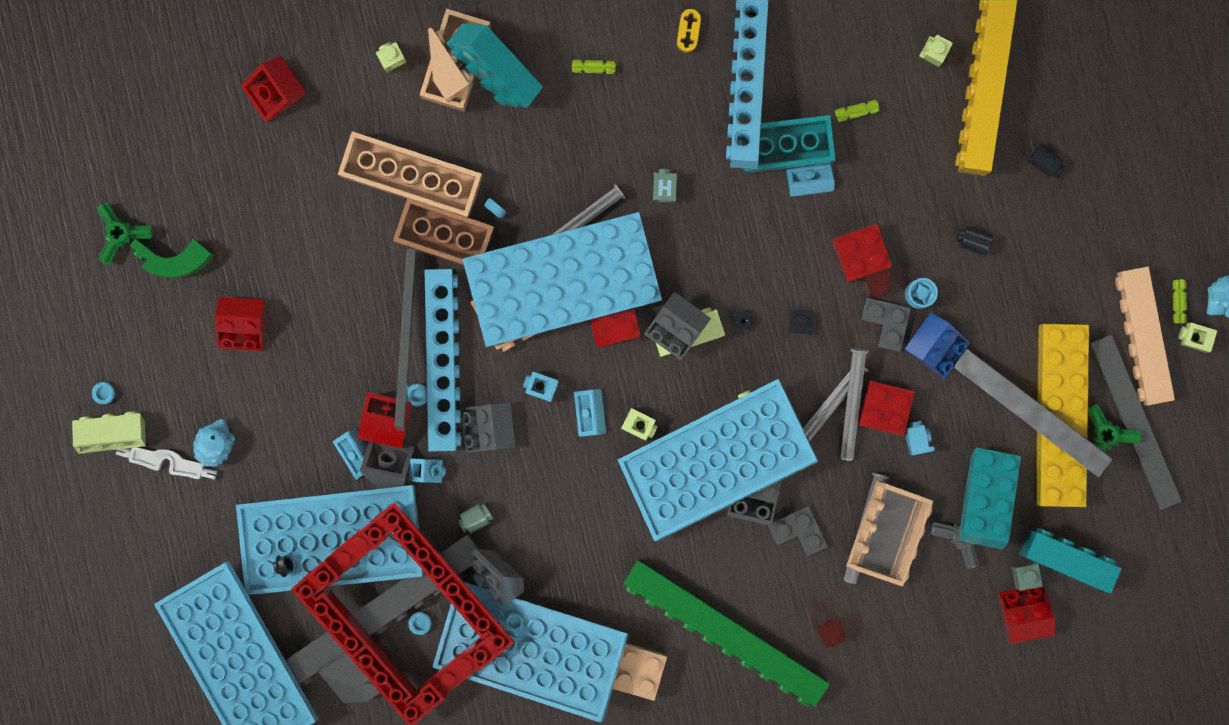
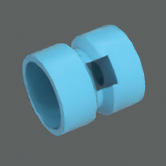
(921, 293)

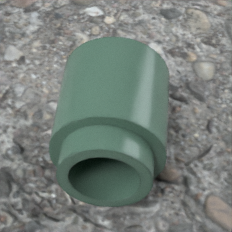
(475, 518)

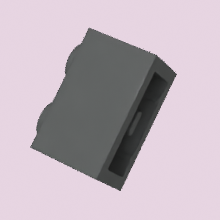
(677, 326)
(488, 427)
(758, 506)
(496, 576)

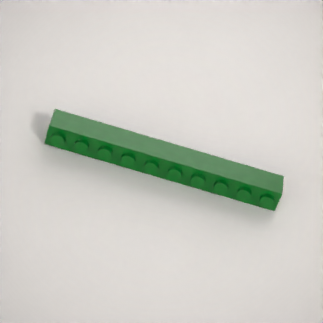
(726, 633)

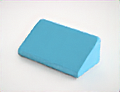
(810, 179)
(590, 412)
(352, 450)

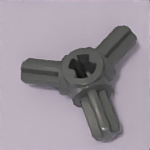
(952, 533)

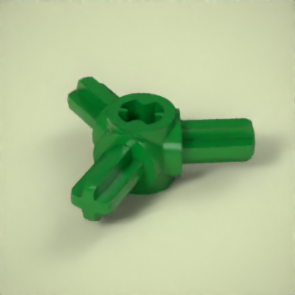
(112, 226)
(1119, 435)

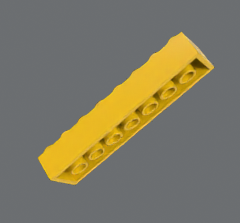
(987, 86)
(1064, 392)

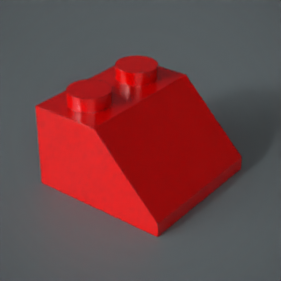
(272, 88)

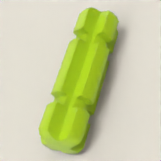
(593, 66)
(857, 110)
(1179, 301)

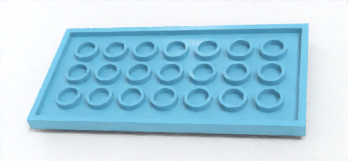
(562, 279)
(717, 460)
(315, 527)
(233, 652)
(552, 659)

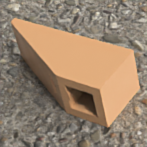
(446, 74)

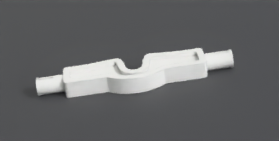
(178, 465)

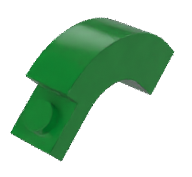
(180, 266)

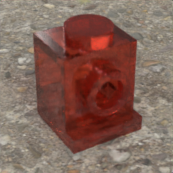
(877, 283)
(831, 632)

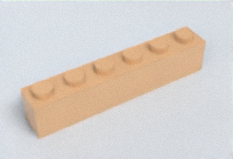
(1145, 336)

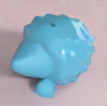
(1219, 297)
(213, 443)

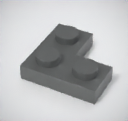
(892, 317)
(800, 525)

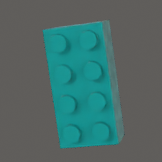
(494, 65)
(794, 144)
(989, 498)
(1073, 562)

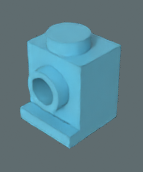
(549, 386)
(918, 438)
(431, 470)

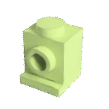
(936, 50)
(390, 56)
(1205, 337)
(630, 424)

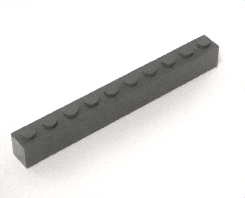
(380, 611)

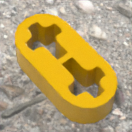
(683, 30)

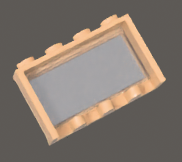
(890, 533)

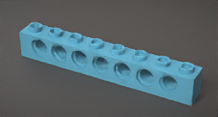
(747, 155)
(434, 280)

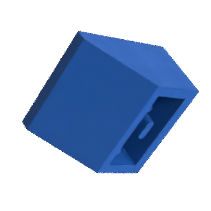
(937, 345)

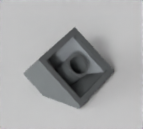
(387, 465)
(348, 680)

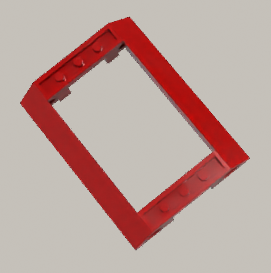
(368, 656)

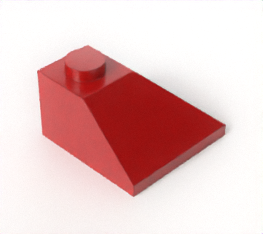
(615, 328)

